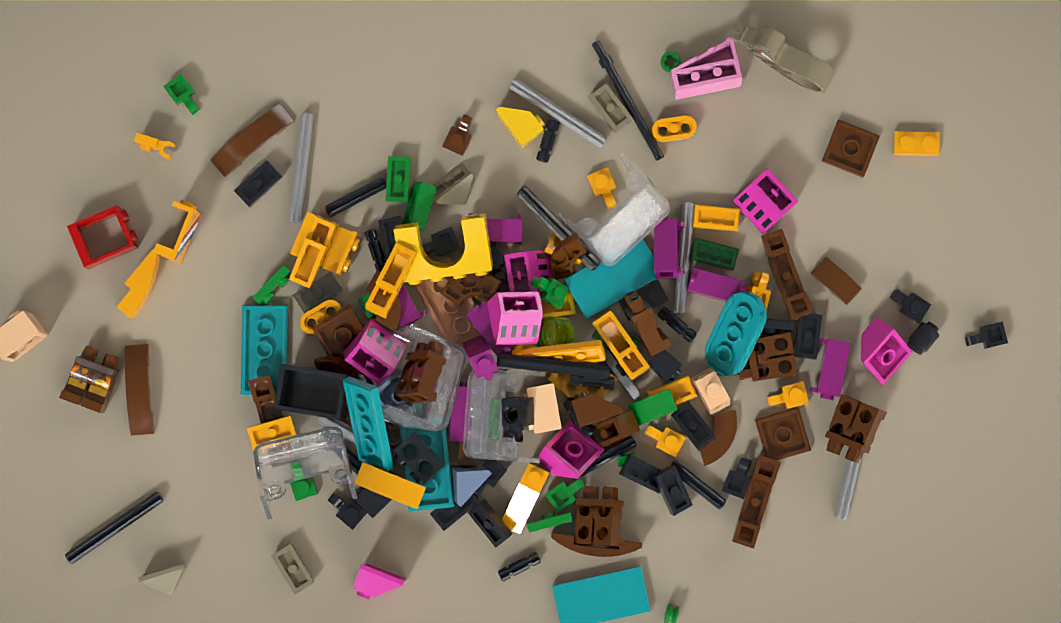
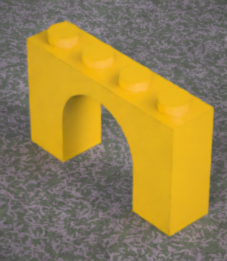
(475, 259)

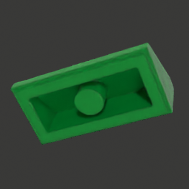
(419, 204)

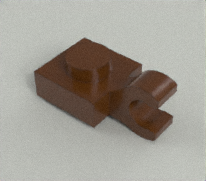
(458, 139)

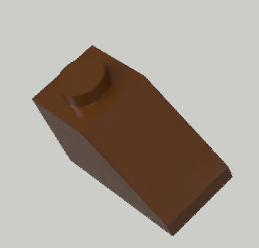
(593, 409)
(615, 429)

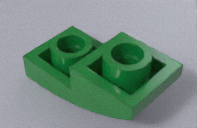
(653, 407)

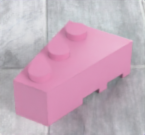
(708, 73)

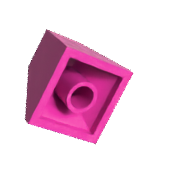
(882, 350)
(569, 452)
(375, 581)

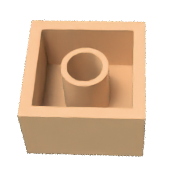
(20, 335)
(545, 409)

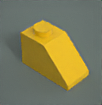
(521, 124)

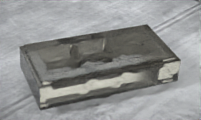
(320, 291)

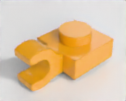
(149, 143)
(603, 184)
(760, 282)
(792, 396)
(668, 440)

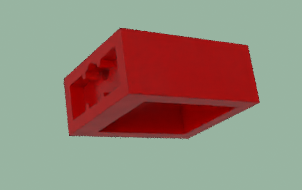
(82, 247)

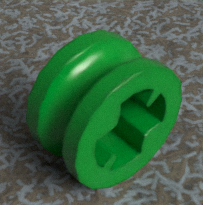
(664, 59)
(671, 614)

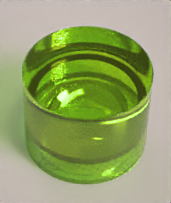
(555, 331)

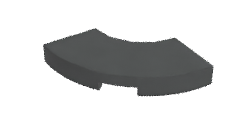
(622, 377)

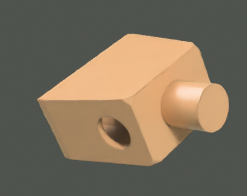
(711, 391)

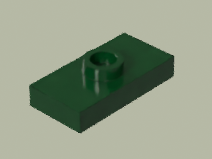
(714, 254)

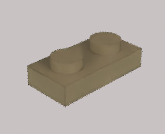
(610, 108)
(293, 568)

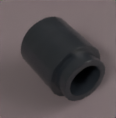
(923, 337)

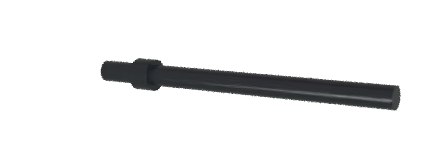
(607, 63)

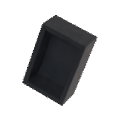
(311, 392)

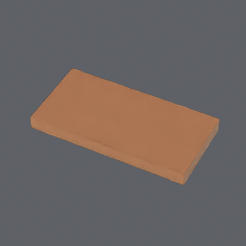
(448, 317)

